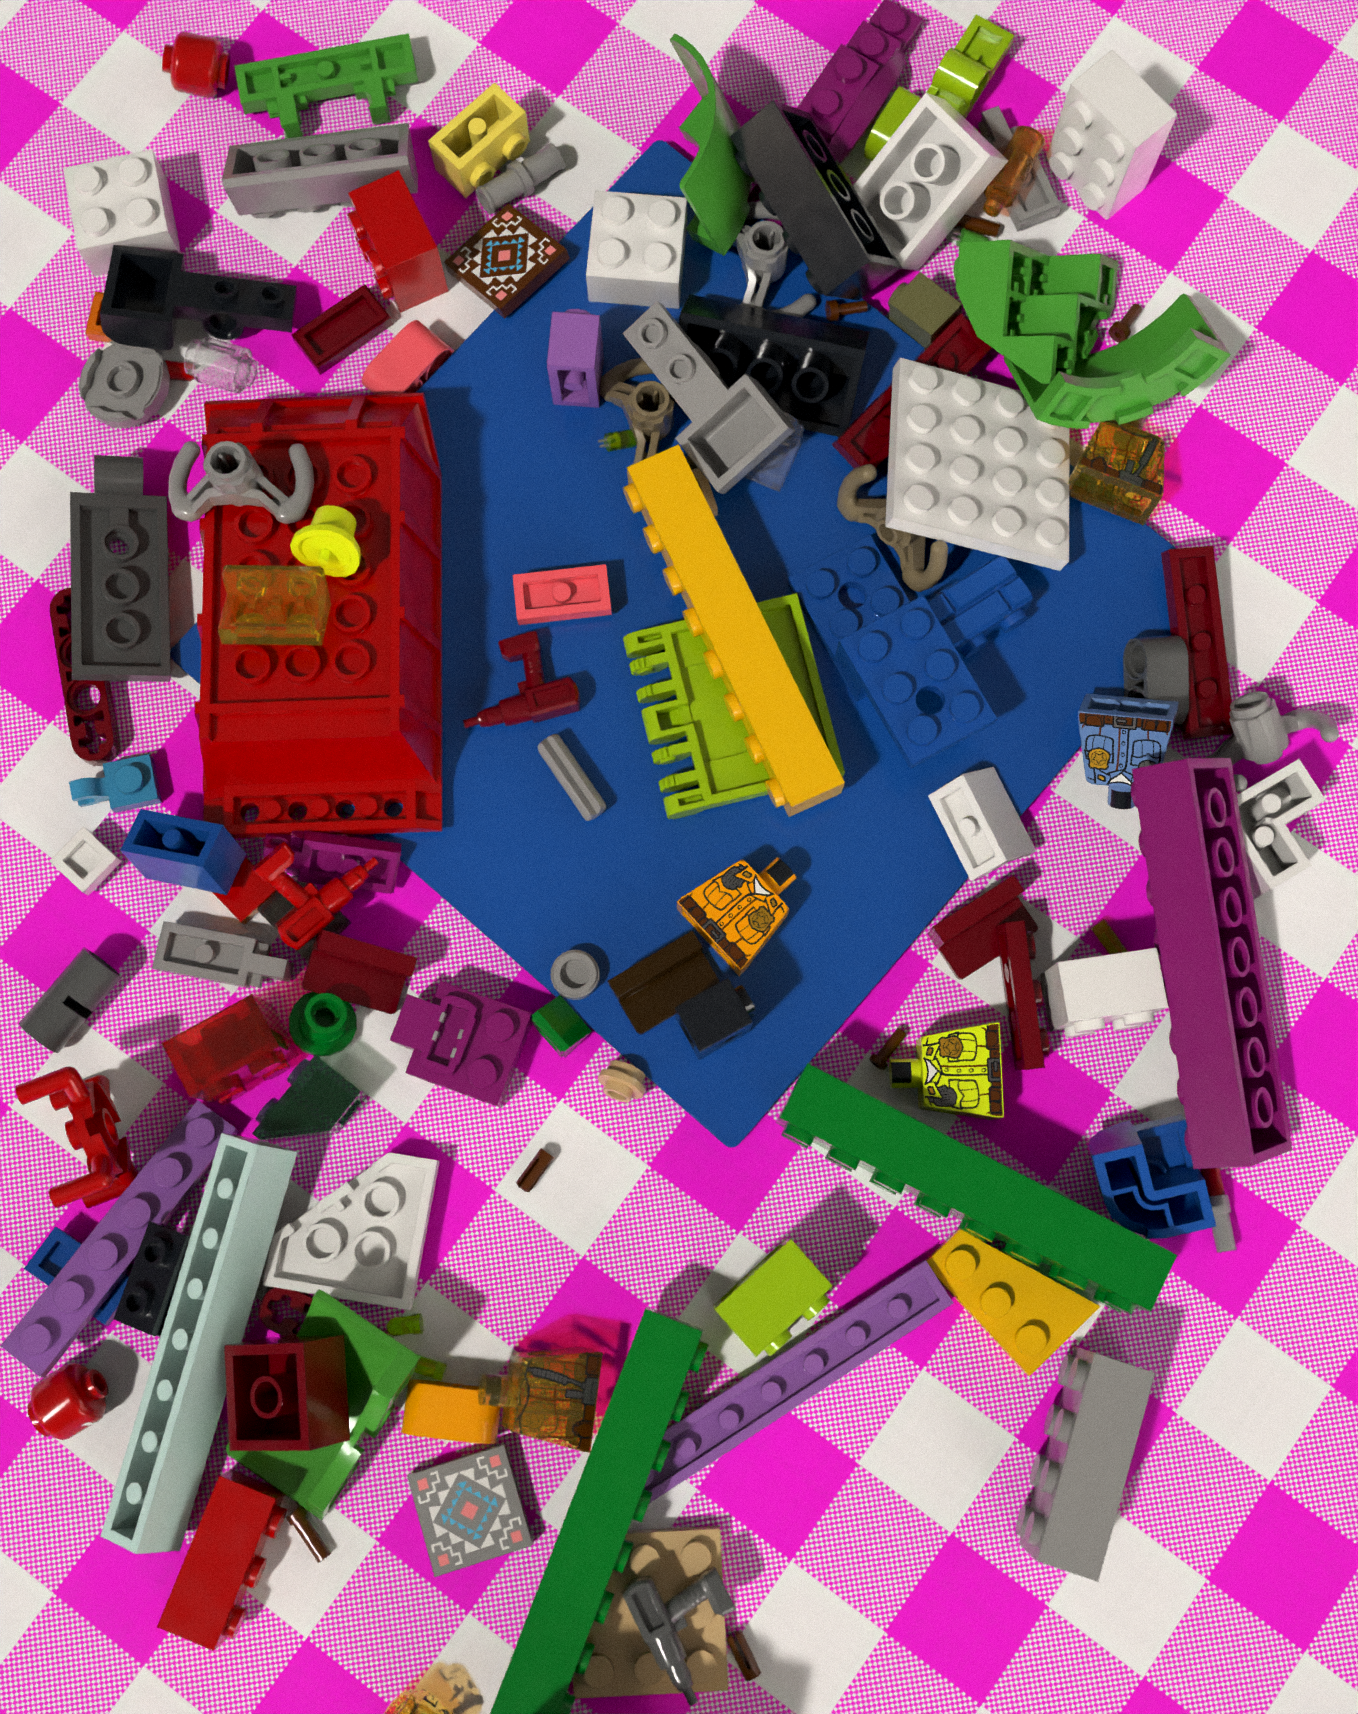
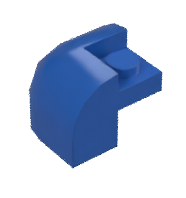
(1151, 1178)

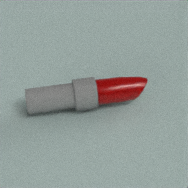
(1221, 1208)

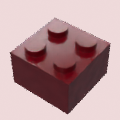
(287, 1393)

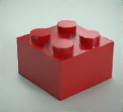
(396, 242)

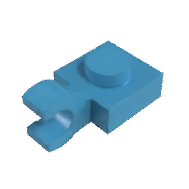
(126, 785)

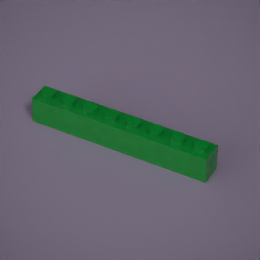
(599, 1516)

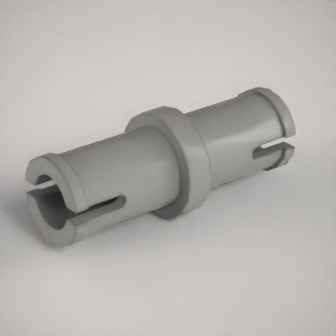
(520, 178)

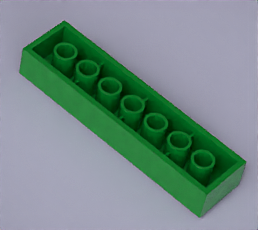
(977, 1190)

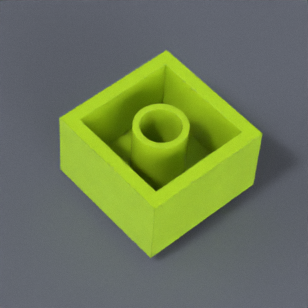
(774, 1298)

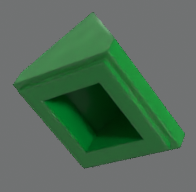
(560, 1026)

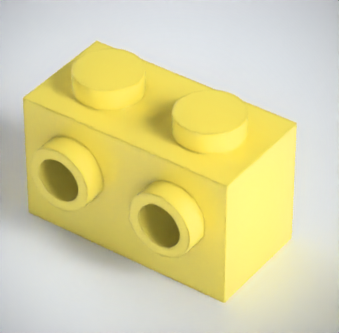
(480, 140)

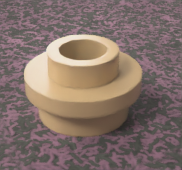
(622, 1081)

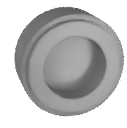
(575, 974)

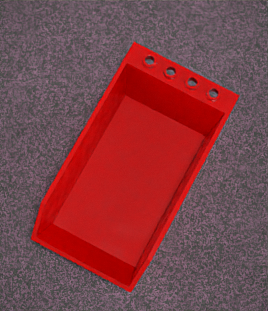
(366, 705)

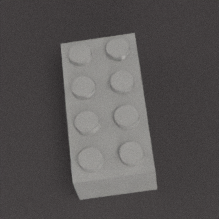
(1084, 1462)

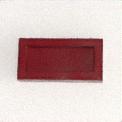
(342, 329)

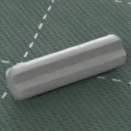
(571, 777)

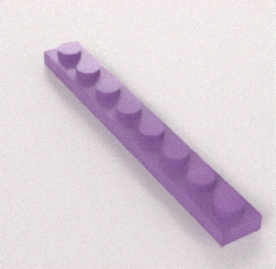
(798, 1374)

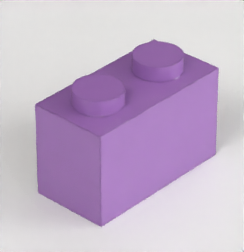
(575, 358)

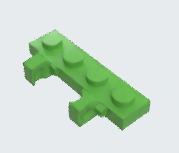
(292, 81)

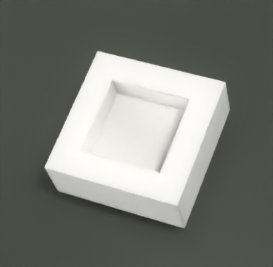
(85, 861)

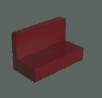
(969, 935)
(357, 971)

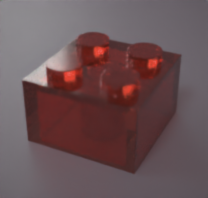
(231, 1050)

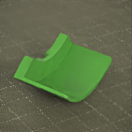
(715, 181)
(1132, 376)
(375, 1377)

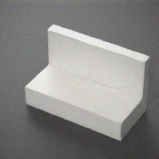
(981, 822)

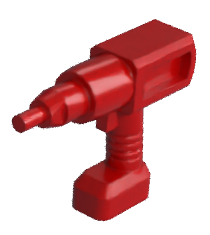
(313, 907)

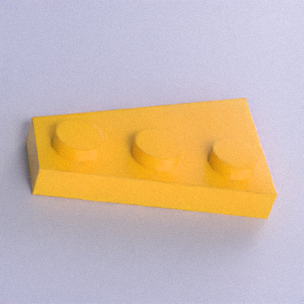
(1009, 1300)

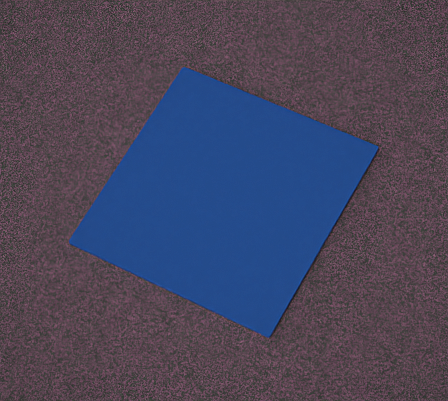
(870, 864)

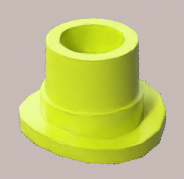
(329, 542)

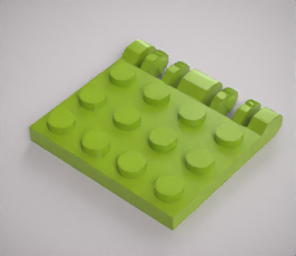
(699, 713)

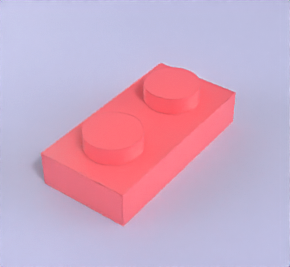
(562, 594)

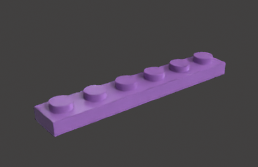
(115, 1241)

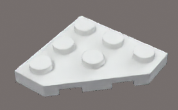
(361, 1237)

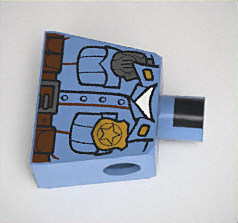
(1123, 736)

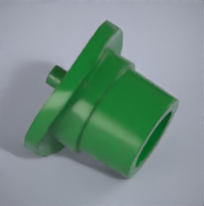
(322, 1024)

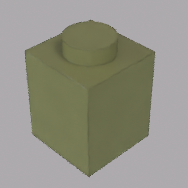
(922, 309)

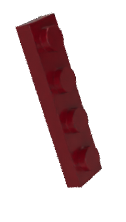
(868, 436)
(1197, 619)

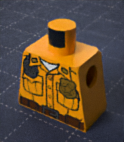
(739, 910)

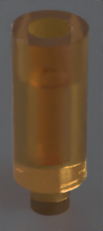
(1021, 156)

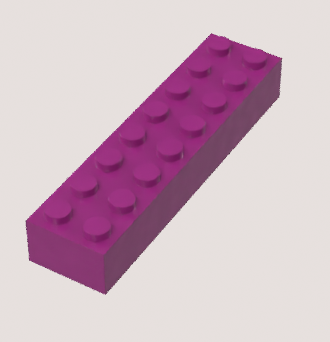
(1211, 962)

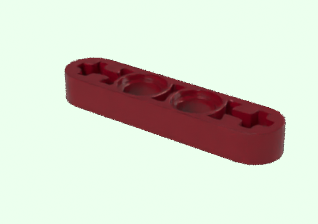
(81, 732)

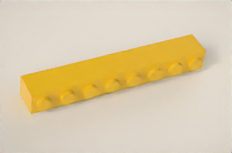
(733, 631)

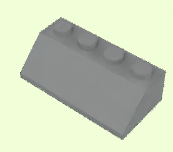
(315, 169)

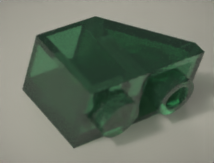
(313, 1105)

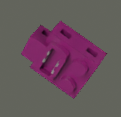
(463, 1041)

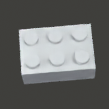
(1109, 135)
(927, 179)

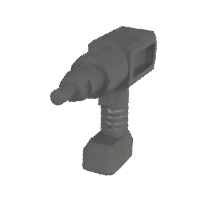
(661, 1621)

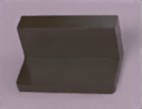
(662, 982)

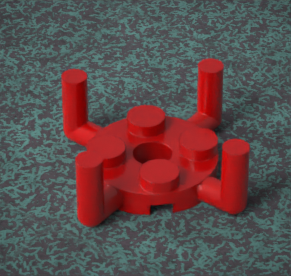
(90, 1129)

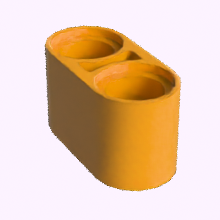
(449, 1413)

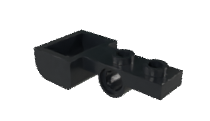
(152, 290)

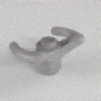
(765, 261)
(237, 480)
(1262, 732)

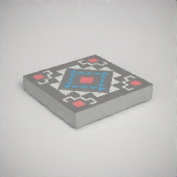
(470, 1509)

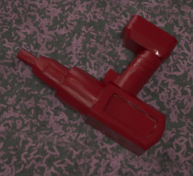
(536, 699)

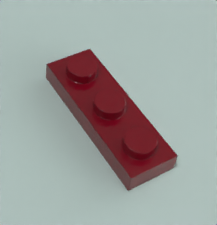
(1022, 995)

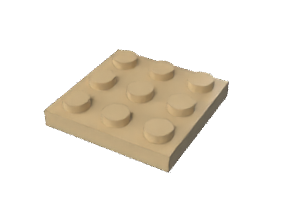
(621, 1658)

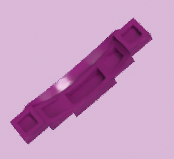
(859, 80)

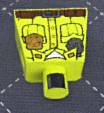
(955, 1072)

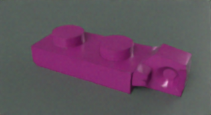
(324, 856)

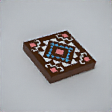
(506, 260)

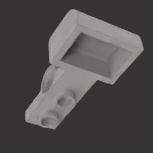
(730, 425)

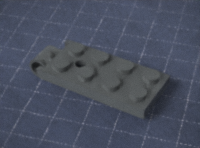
(119, 598)

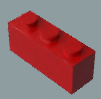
(223, 1560)

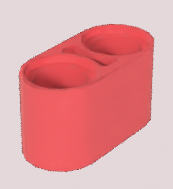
(406, 361)

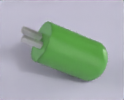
(967, 236)

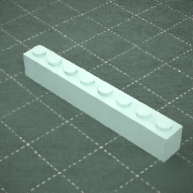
(188, 1369)

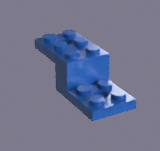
(891, 651)

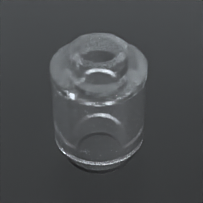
(220, 364)

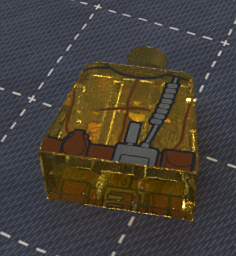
(1120, 470)
(548, 1395)

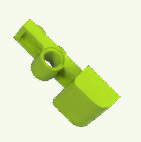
(958, 79)

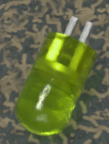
(618, 440)

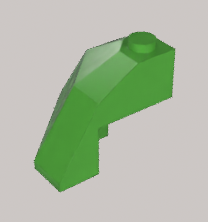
(1034, 304)

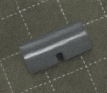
(70, 1000)

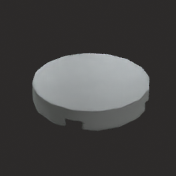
(124, 384)

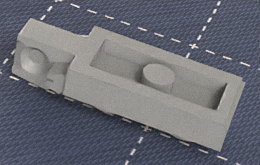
(1036, 198)
(217, 956)

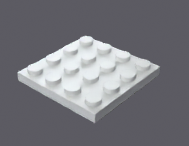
(976, 467)

